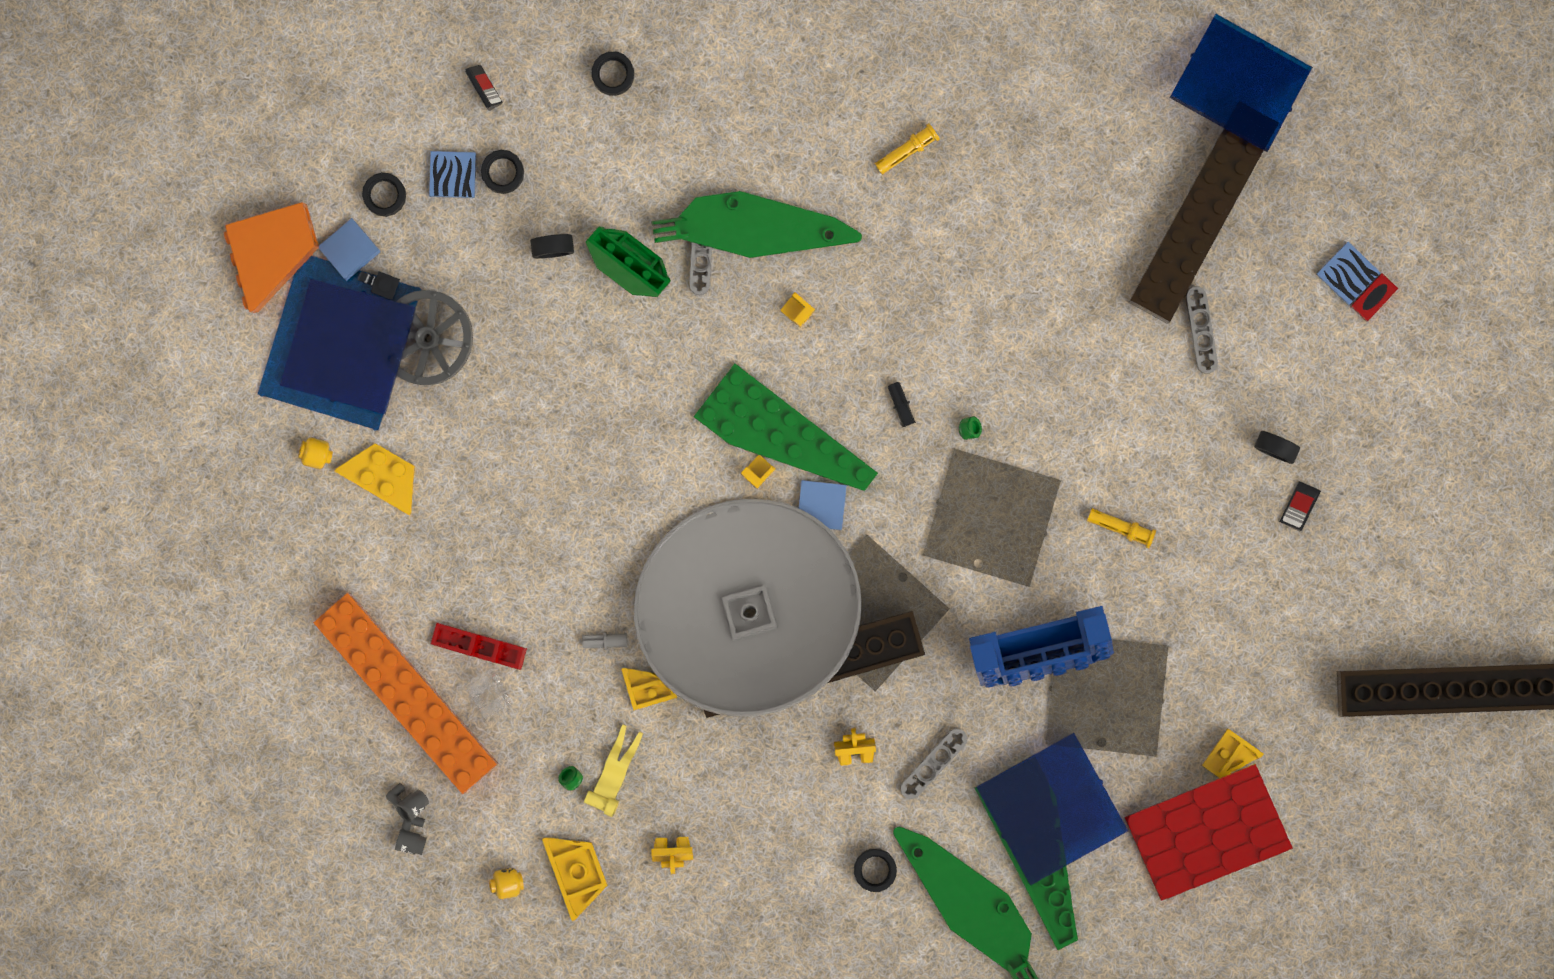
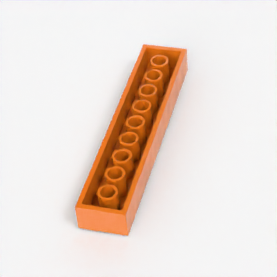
(405, 693)

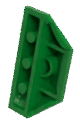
(628, 262)

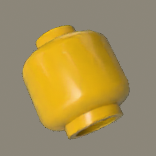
(315, 453)
(506, 883)

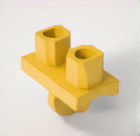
(855, 744)
(672, 857)

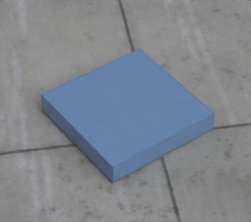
(349, 249)
(824, 502)

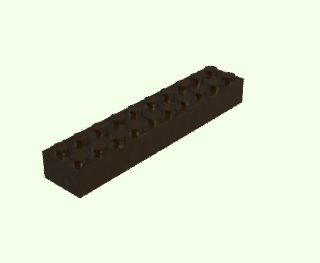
(1196, 226)
(878, 646)
(1445, 690)

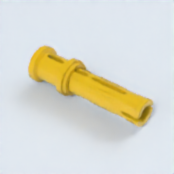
(916, 143)
(1130, 530)

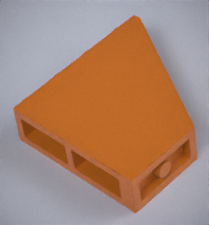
(270, 251)

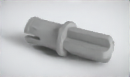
(604, 641)

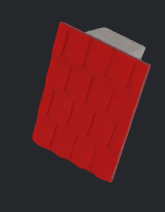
(1208, 832)

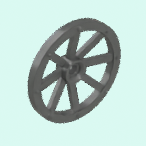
(423, 332)

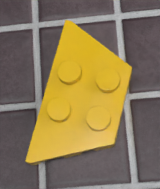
(382, 475)
(576, 872)

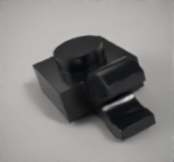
(383, 285)

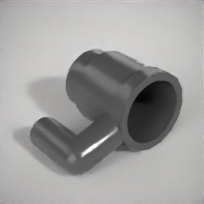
(411, 805)
(410, 841)

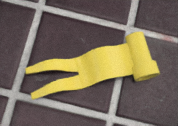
(612, 776)

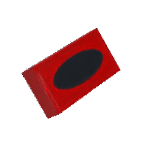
(1374, 297)

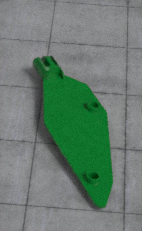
(754, 226)
(971, 904)

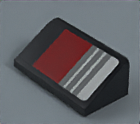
(483, 87)
(1300, 506)

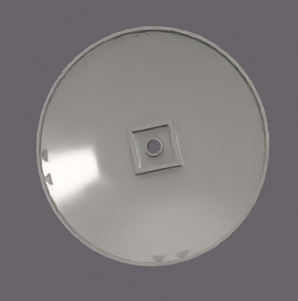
(740, 559)

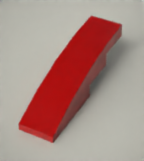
(478, 646)

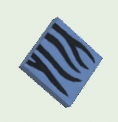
(452, 174)
(1348, 273)

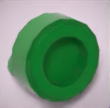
(970, 428)
(570, 778)

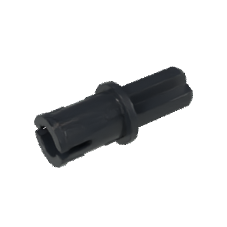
(901, 404)

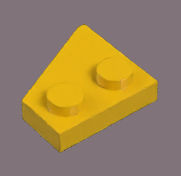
(645, 688)
(1230, 754)

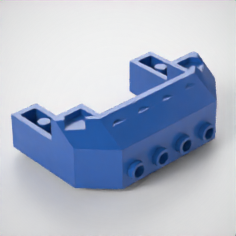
(1040, 644)

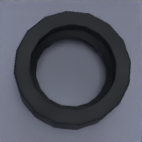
(612, 56)
(505, 154)
(387, 177)
(552, 246)
(1277, 447)
(858, 870)

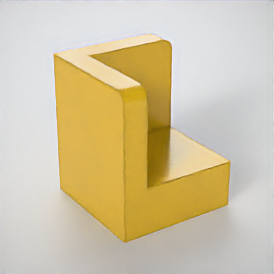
(797, 310)
(758, 471)

